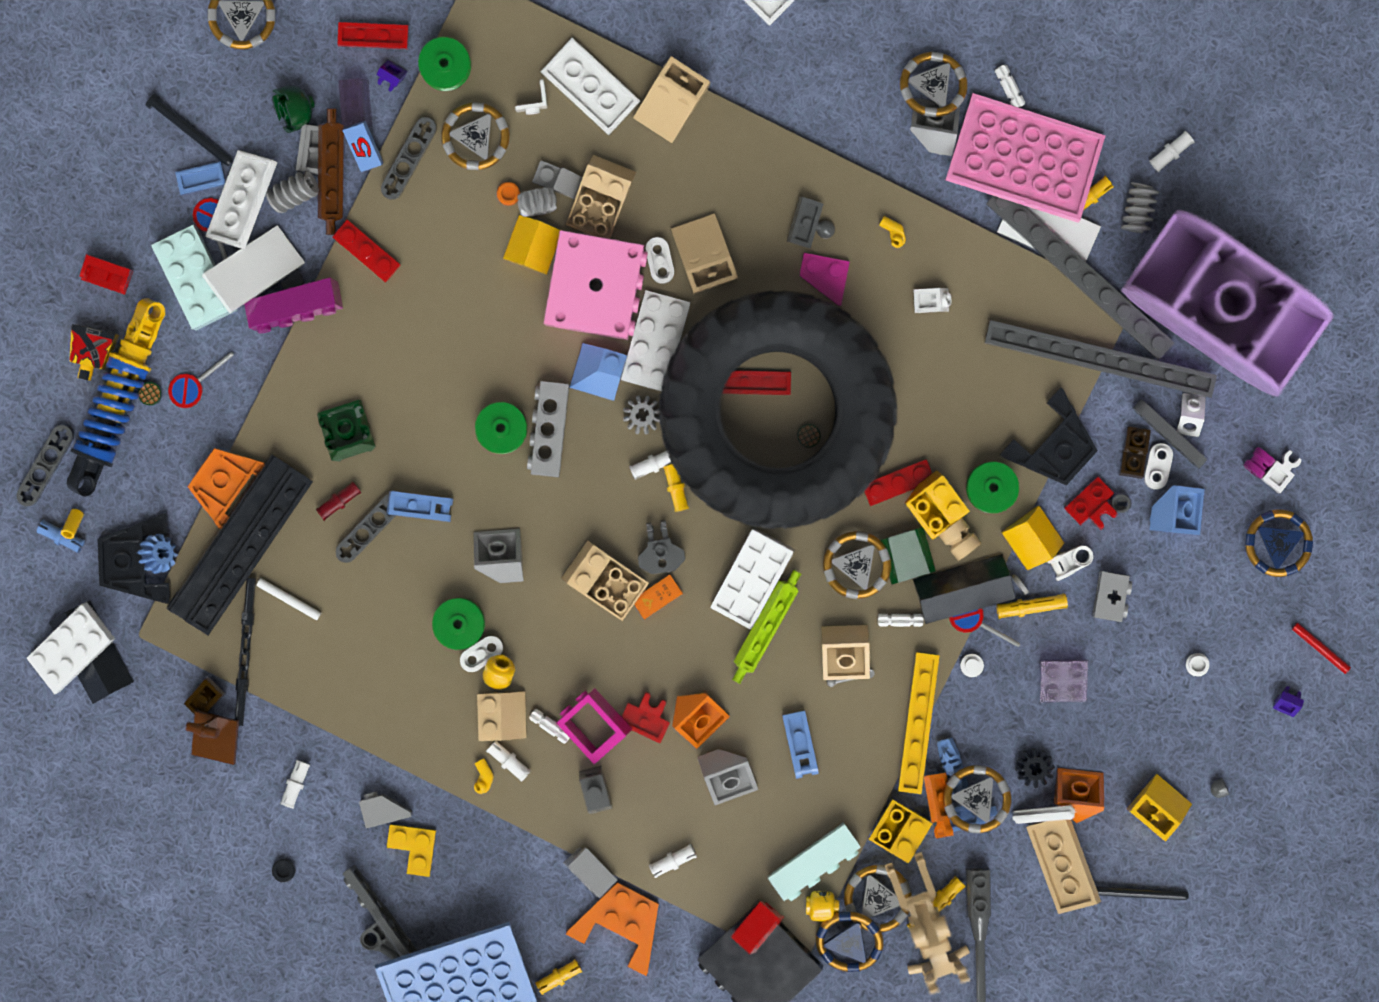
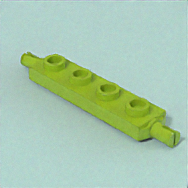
(766, 626)

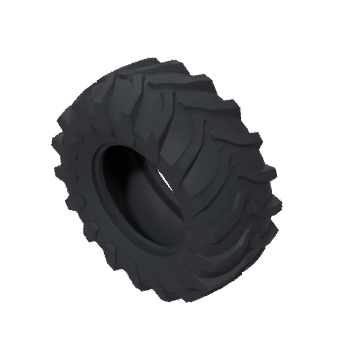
(860, 391)

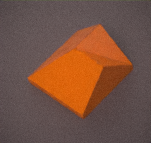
(698, 717)
(1081, 790)

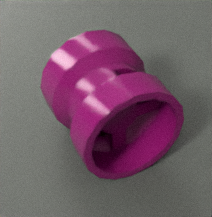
(1259, 463)

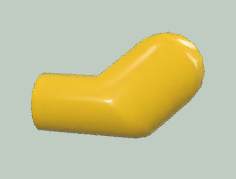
(896, 231)
(485, 778)

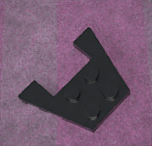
(1063, 451)
(120, 561)

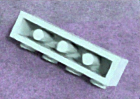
(813, 862)

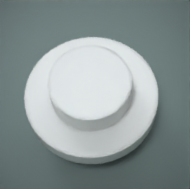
(1197, 664)
(971, 665)

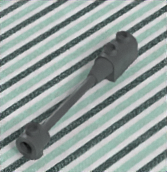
(979, 912)

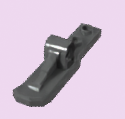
(390, 936)

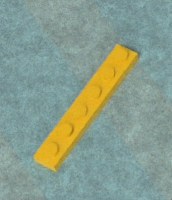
(918, 723)

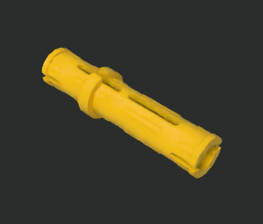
(1035, 605)
(947, 894)

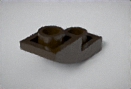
(1134, 452)

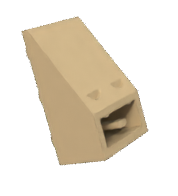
(671, 99)
(600, 197)
(704, 254)
(604, 580)

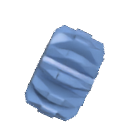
(157, 553)

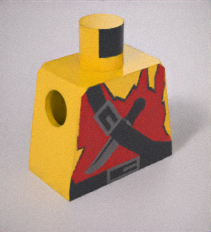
(90, 349)

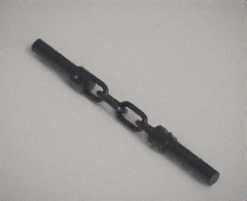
(248, 620)

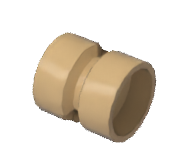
(960, 539)

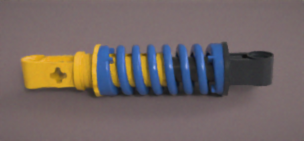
(125, 375)

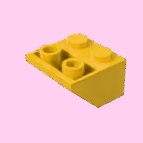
(936, 504)
(1160, 807)
(900, 831)

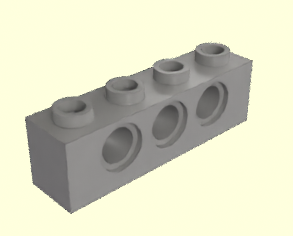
(552, 465)

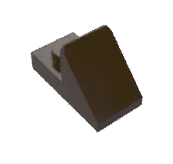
(204, 697)

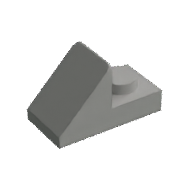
(558, 179)

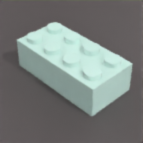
(184, 261)

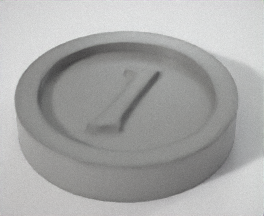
(1020, 585)

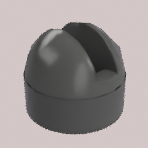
(1122, 498)
(1219, 788)

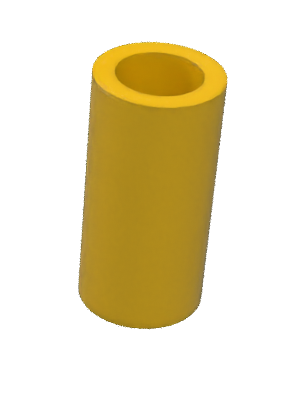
(72, 523)

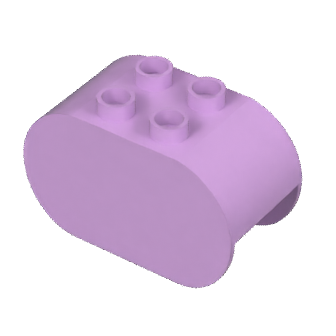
(1227, 302)

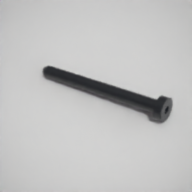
(153, 102)
(1142, 893)

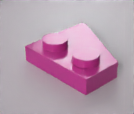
(826, 275)

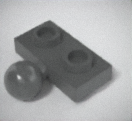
(807, 223)

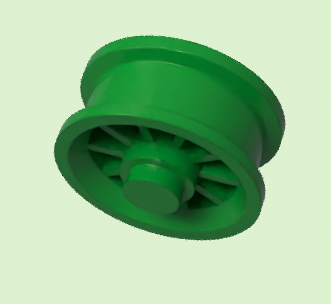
(444, 64)
(501, 428)
(992, 487)
(458, 623)

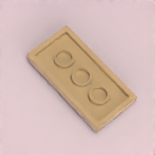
(1063, 865)

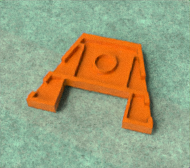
(221, 481)
(625, 914)

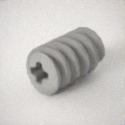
(292, 192)
(1139, 208)

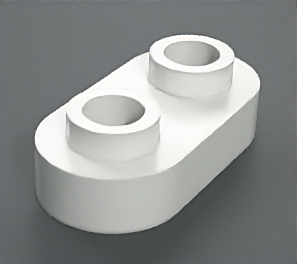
(660, 260)
(1157, 465)
(481, 653)

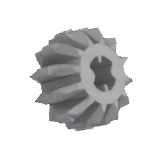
(537, 202)
(635, 410)

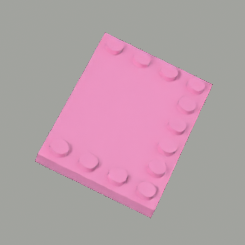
(1025, 157)

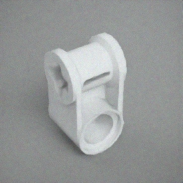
(1069, 562)

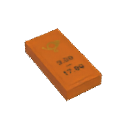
(657, 596)

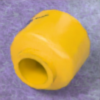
(498, 672)
(821, 905)

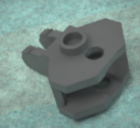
(660, 550)

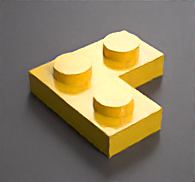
(419, 843)

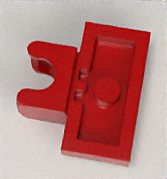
(1092, 504)
(646, 719)

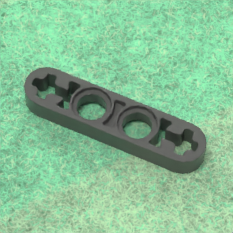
(411, 160)
(1169, 434)
(48, 467)
(367, 524)

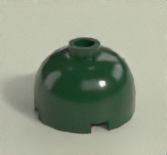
(293, 106)

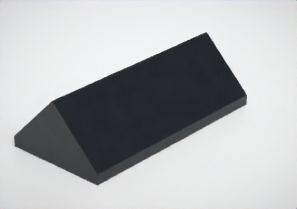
(964, 588)
(105, 673)

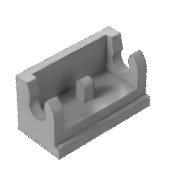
(308, 150)
(590, 871)

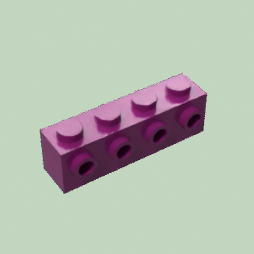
(293, 305)

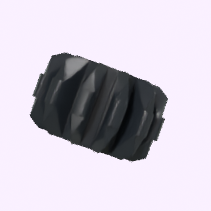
(1042, 764)

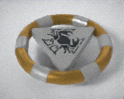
(241, 17)
(933, 84)
(475, 136)
(856, 565)
(977, 799)
(876, 896)

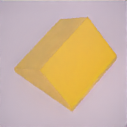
(532, 244)
(1033, 538)

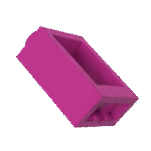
(607, 712)

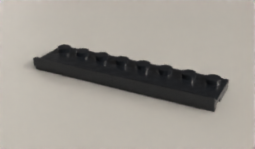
(239, 544)

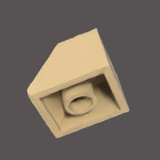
(845, 652)
(501, 716)

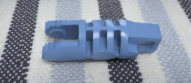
(951, 761)

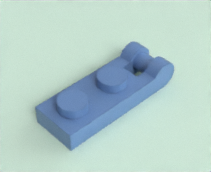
(418, 506)
(800, 743)

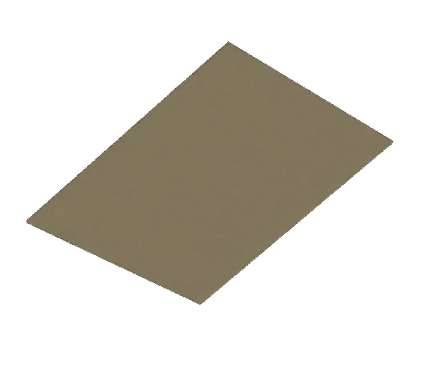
(471, 332)

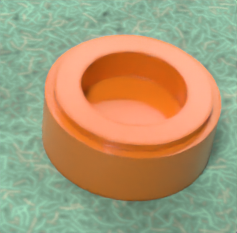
(508, 193)

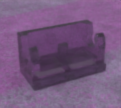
(355, 101)

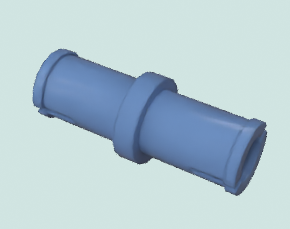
(54, 534)

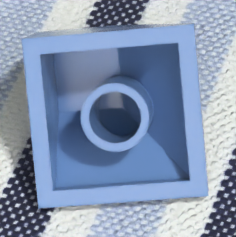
(598, 371)
(1178, 511)

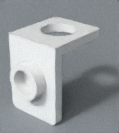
(534, 108)
(1191, 412)

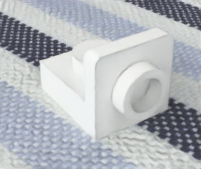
(932, 300)

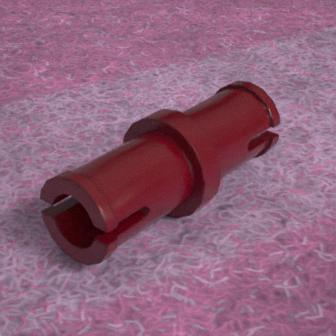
(338, 501)

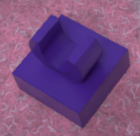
(391, 73)
(1288, 703)

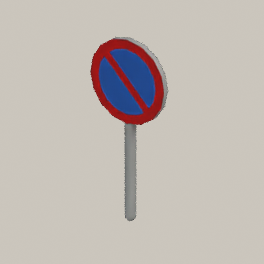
(203, 215)
(187, 390)
(972, 620)

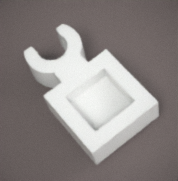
(1279, 473)

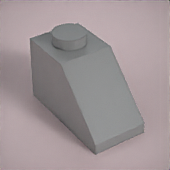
(381, 809)

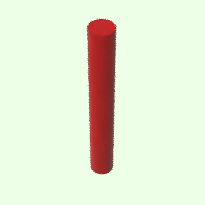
(1321, 648)

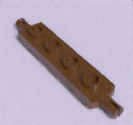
(330, 171)

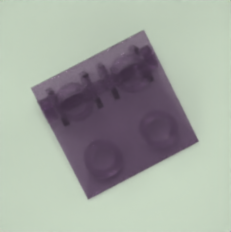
(1063, 681)

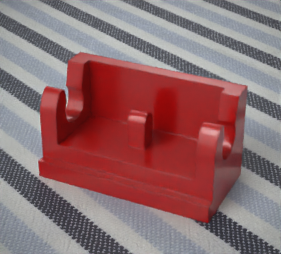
(106, 274)
(757, 927)

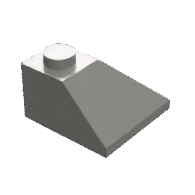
(936, 133)
(499, 555)
(726, 775)

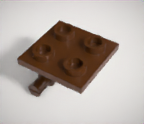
(214, 737)

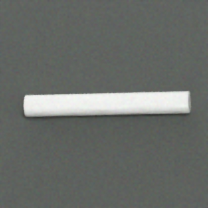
(289, 599)

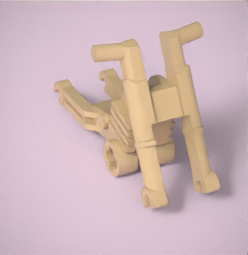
(929, 931)

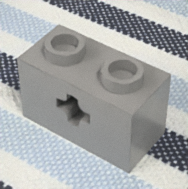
(1102, 605)

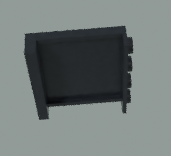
(770, 974)

